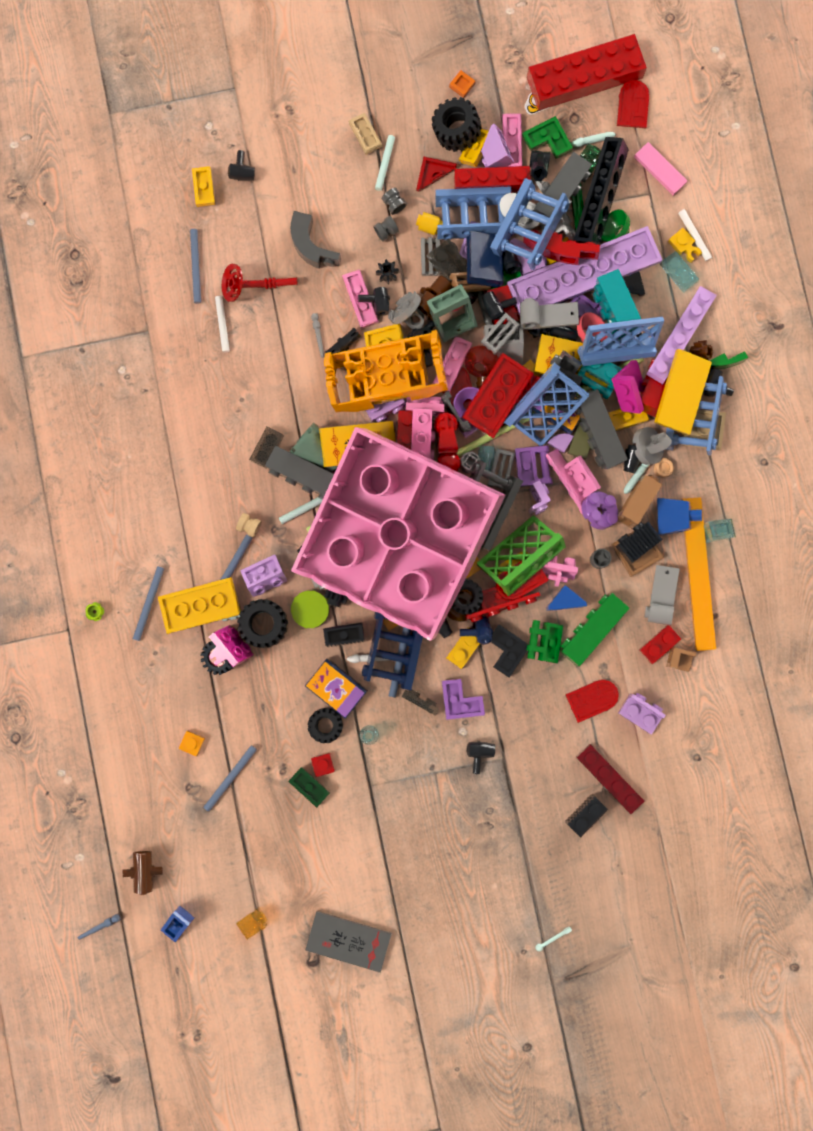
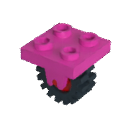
(225, 651)

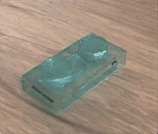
(679, 271)

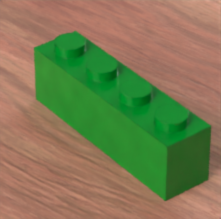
(594, 630)

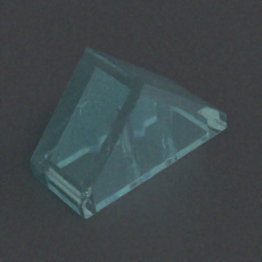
(719, 530)

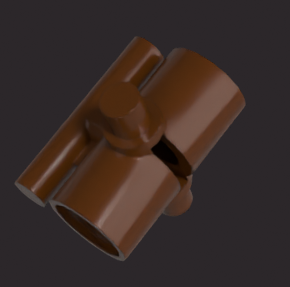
(439, 286)
(142, 872)

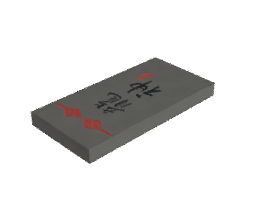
(348, 941)

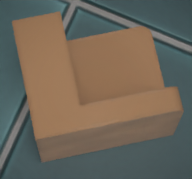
(680, 659)

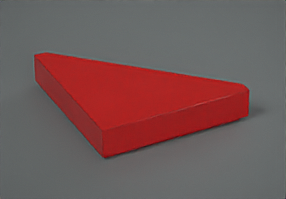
(433, 170)

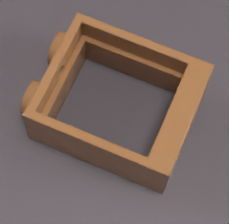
(639, 501)

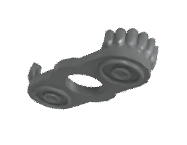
(463, 426)

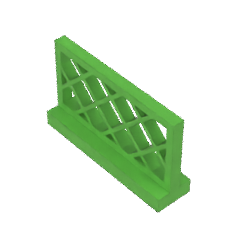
(530, 562)

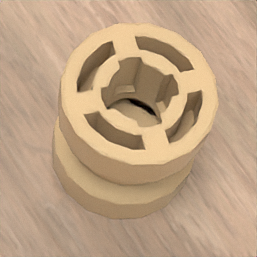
(248, 525)

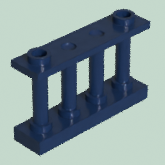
(409, 660)

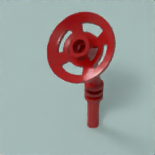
(238, 283)

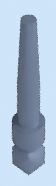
(108, 922)

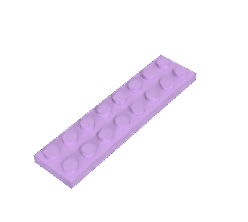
(565, 281)

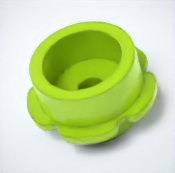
(99, 611)

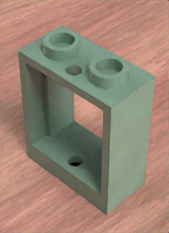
(446, 303)

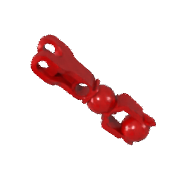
(446, 426)

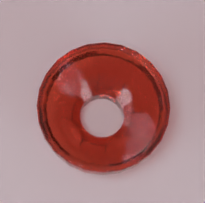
(481, 355)

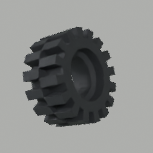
(476, 602)
(317, 734)

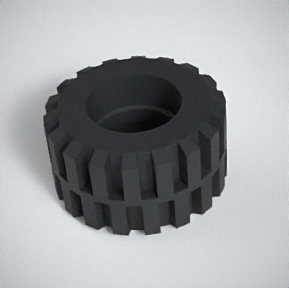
(448, 114)
(248, 615)

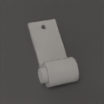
(547, 316)
(662, 595)

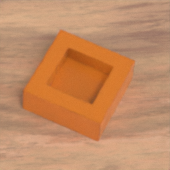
(462, 84)

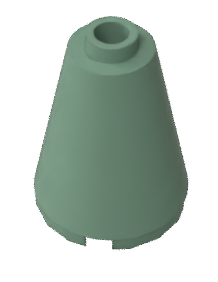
(309, 448)

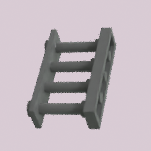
(510, 489)

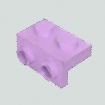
(539, 493)

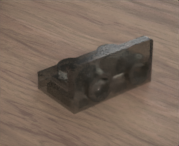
(447, 259)

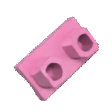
(560, 572)

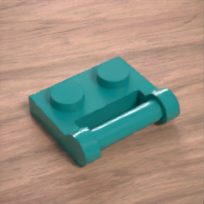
(603, 372)

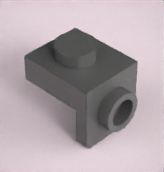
(566, 362)

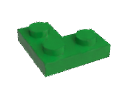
(548, 133)

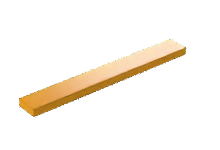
(699, 582)

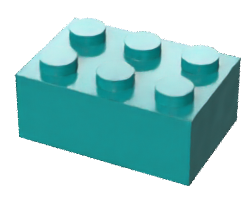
(615, 299)

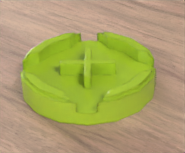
(309, 609)

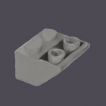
(513, 347)

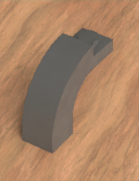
(300, 231)

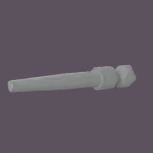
(316, 325)

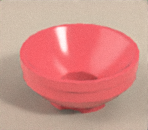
(587, 320)

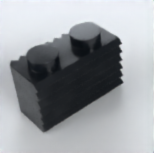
(638, 542)
(343, 635)
(586, 815)

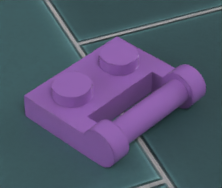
(527, 465)

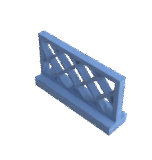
(623, 348)
(531, 399)

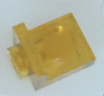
(252, 923)

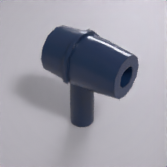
(482, 631)

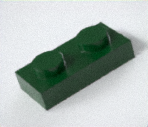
(309, 787)

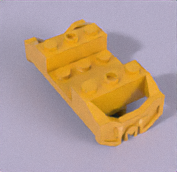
(385, 372)

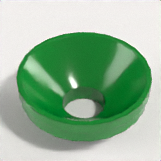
(616, 220)

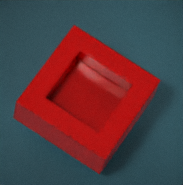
(322, 765)

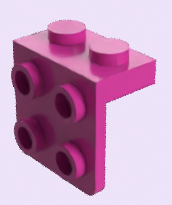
(627, 387)

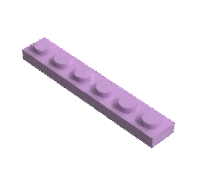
(681, 334)

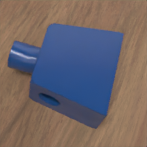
(675, 516)

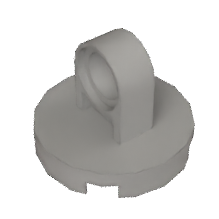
(406, 308)
(650, 445)

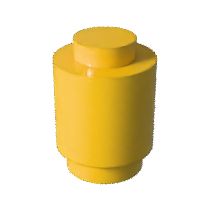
(428, 223)

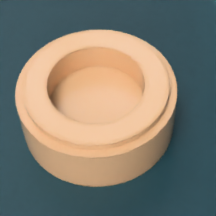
(663, 468)

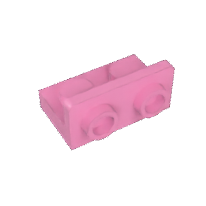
(433, 403)

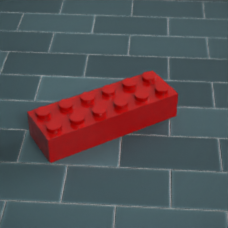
(586, 72)

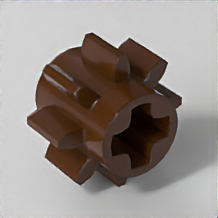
(702, 350)

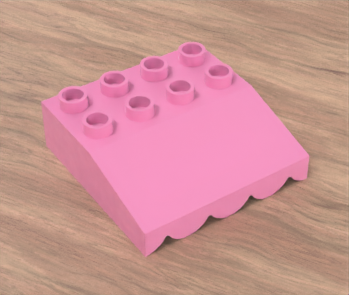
(397, 532)

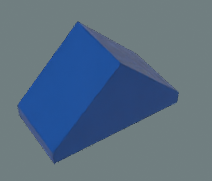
(566, 600)
(177, 923)

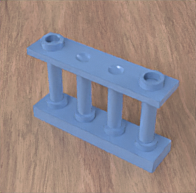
(468, 197)
(517, 210)
(711, 443)

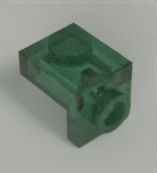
(591, 154)

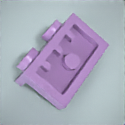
(381, 411)
(263, 576)
(641, 713)

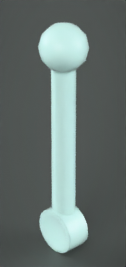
(539, 947)

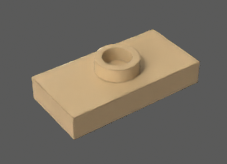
(365, 133)

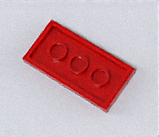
(497, 395)

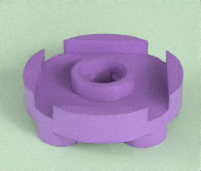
(608, 506)

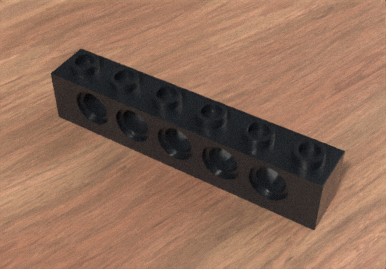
(602, 191)

